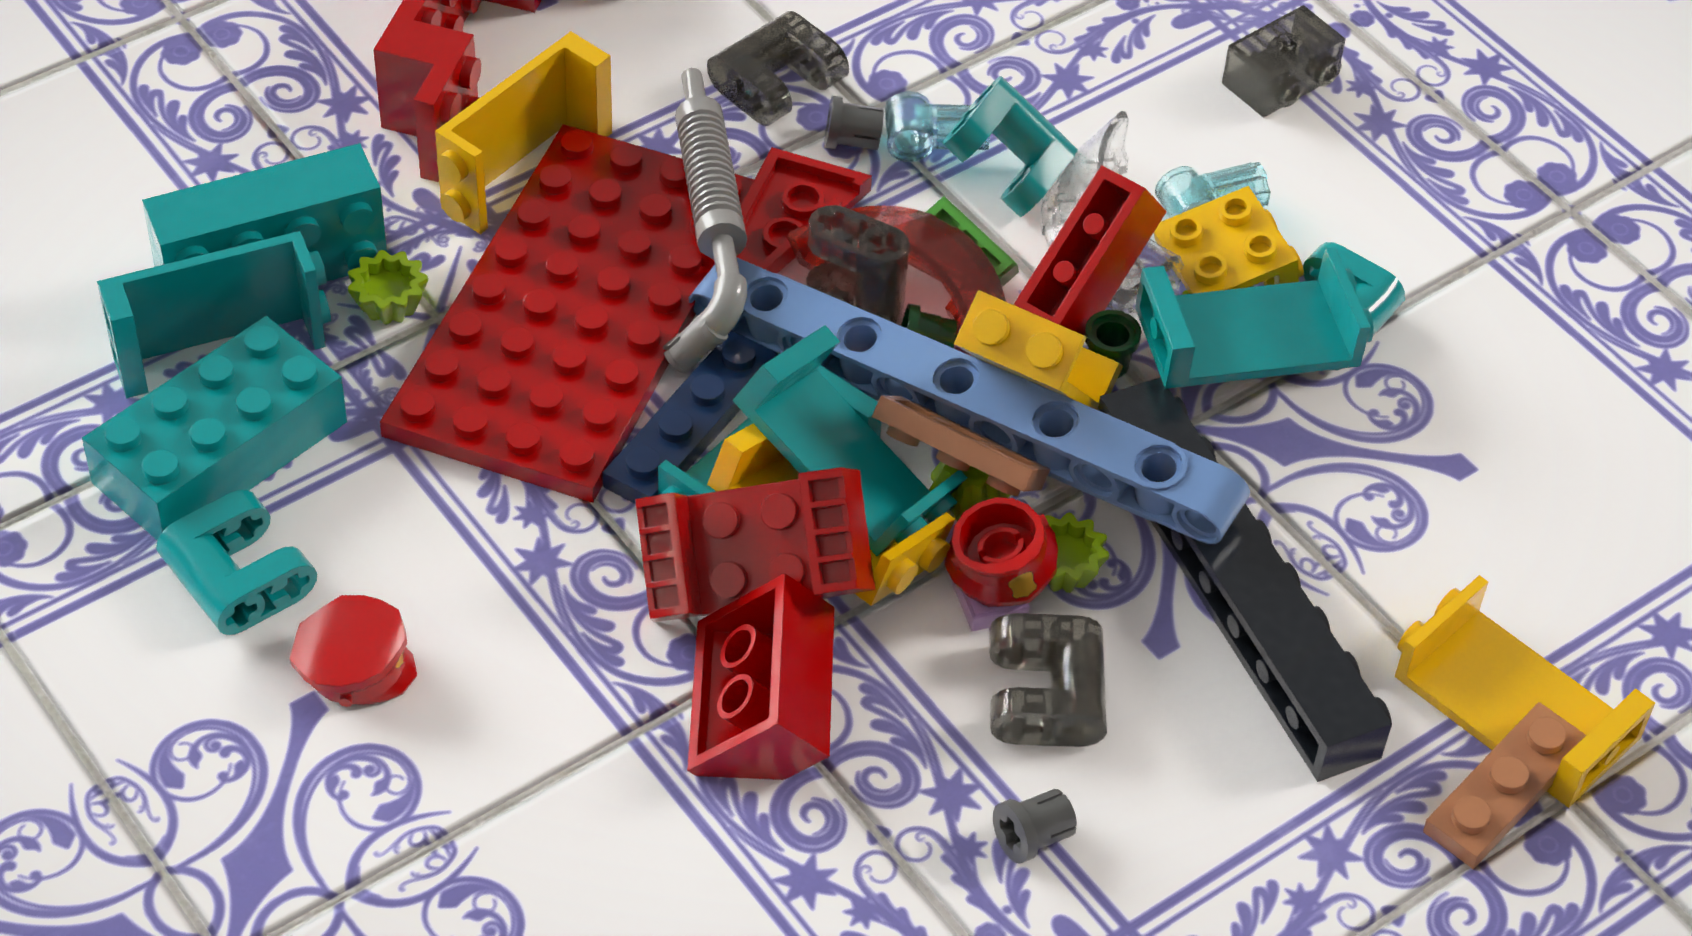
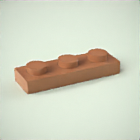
(960, 446)
(1503, 786)

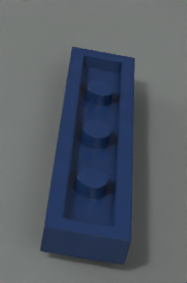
(688, 418)

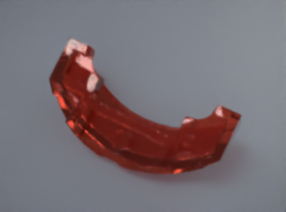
(934, 250)

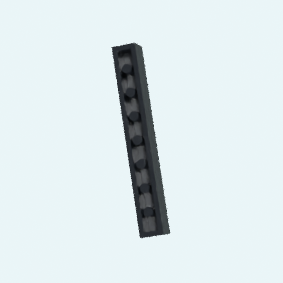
(1266, 614)

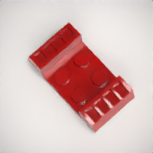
(732, 541)

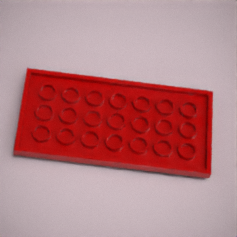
(562, 319)

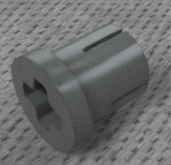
(853, 125)
(1033, 824)

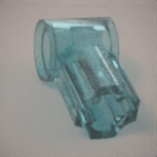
(918, 126)
(1186, 189)

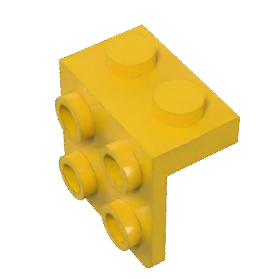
(1229, 245)

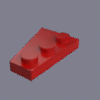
(785, 197)

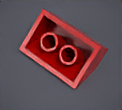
(763, 684)

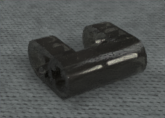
(748, 66)
(867, 274)
(1075, 705)

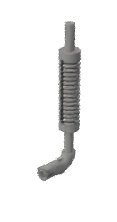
(716, 220)

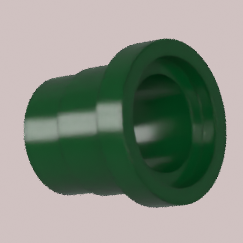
(930, 325)
(1113, 336)

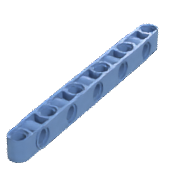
(1094, 448)

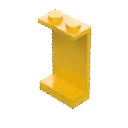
(556, 88)
(1036, 350)
(753, 460)
(1493, 680)

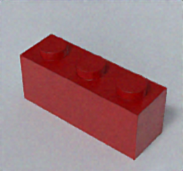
(1092, 251)

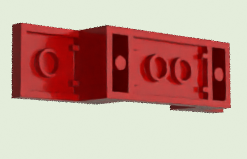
(429, 70)

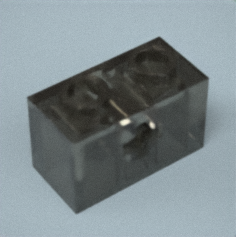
(1283, 61)

